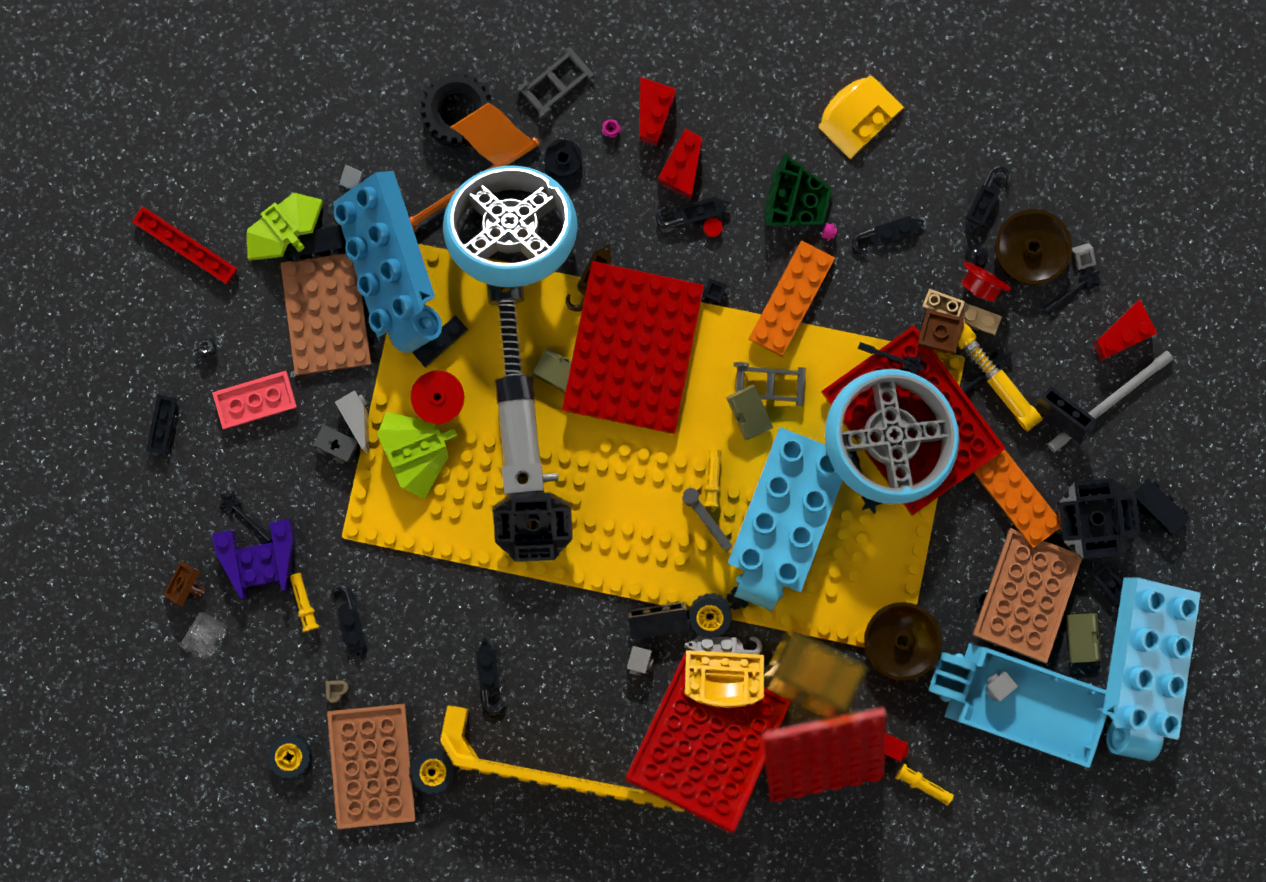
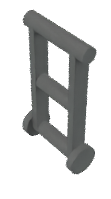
(545, 110)
(799, 399)
(690, 498)

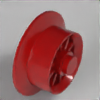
(983, 283)
(437, 397)

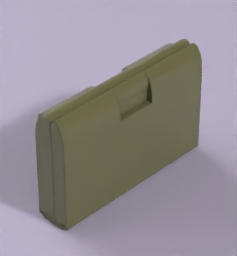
(553, 369)
(749, 412)
(1083, 638)

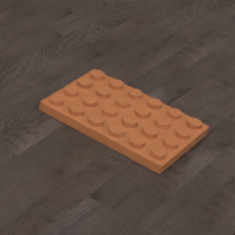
(325, 315)
(1027, 596)
(371, 766)

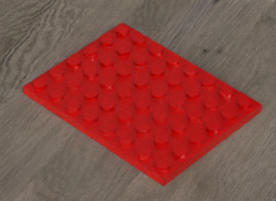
(632, 347)
(976, 438)
(705, 753)
(825, 755)

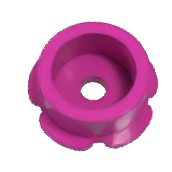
(611, 133)
(829, 231)

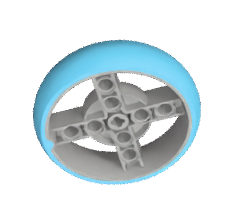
(514, 221)
(943, 430)

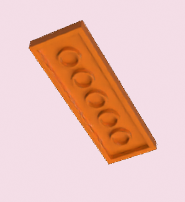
(791, 298)
(1018, 498)

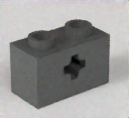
(328, 436)

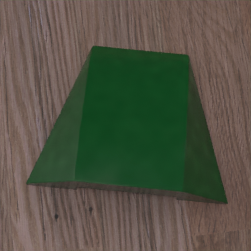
(796, 196)

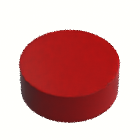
(712, 227)

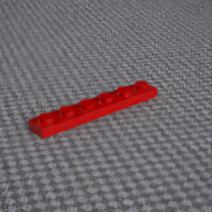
(184, 245)

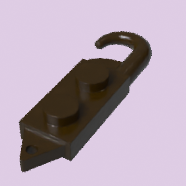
(599, 256)

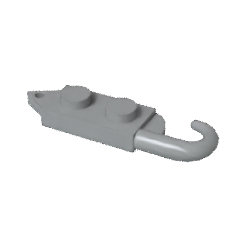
(723, 645)

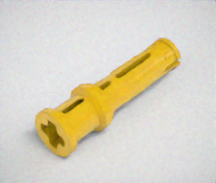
(712, 488)
(305, 610)
(917, 781)

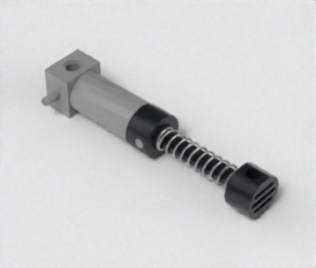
(516, 403)

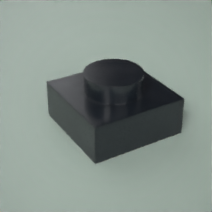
(714, 291)

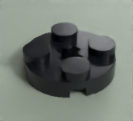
(563, 147)

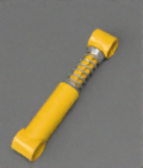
(1024, 412)

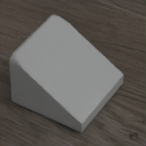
(351, 177)
(1084, 256)

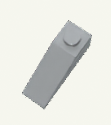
(356, 415)

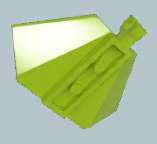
(281, 226)
(414, 451)

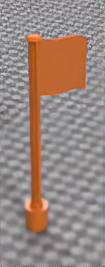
(493, 138)

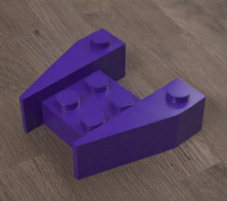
(257, 563)

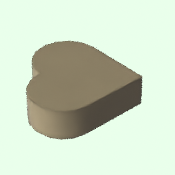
(335, 690)

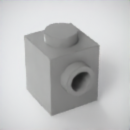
(639, 661)
(1000, 686)

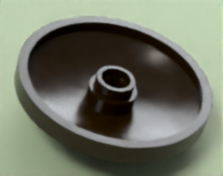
(1033, 247)
(903, 641)

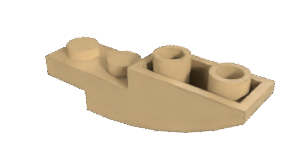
(973, 316)

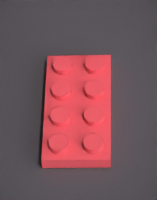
(254, 400)

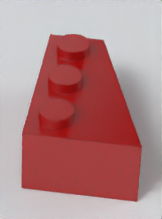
(654, 109)
(682, 165)
(1127, 331)

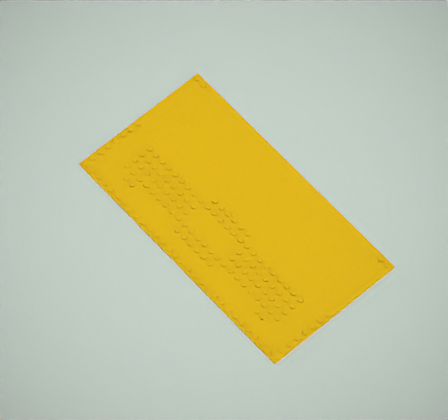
(630, 480)

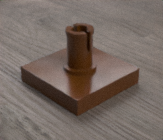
(940, 332)
(183, 584)

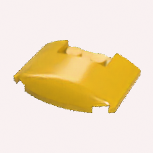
(858, 114)
(724, 678)

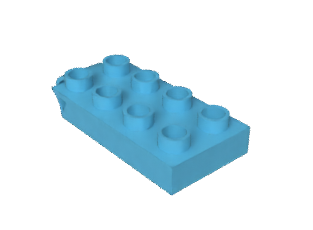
(784, 519)
(1149, 666)
(1041, 713)

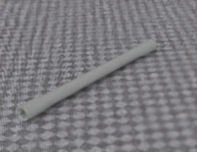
(1156, 365)

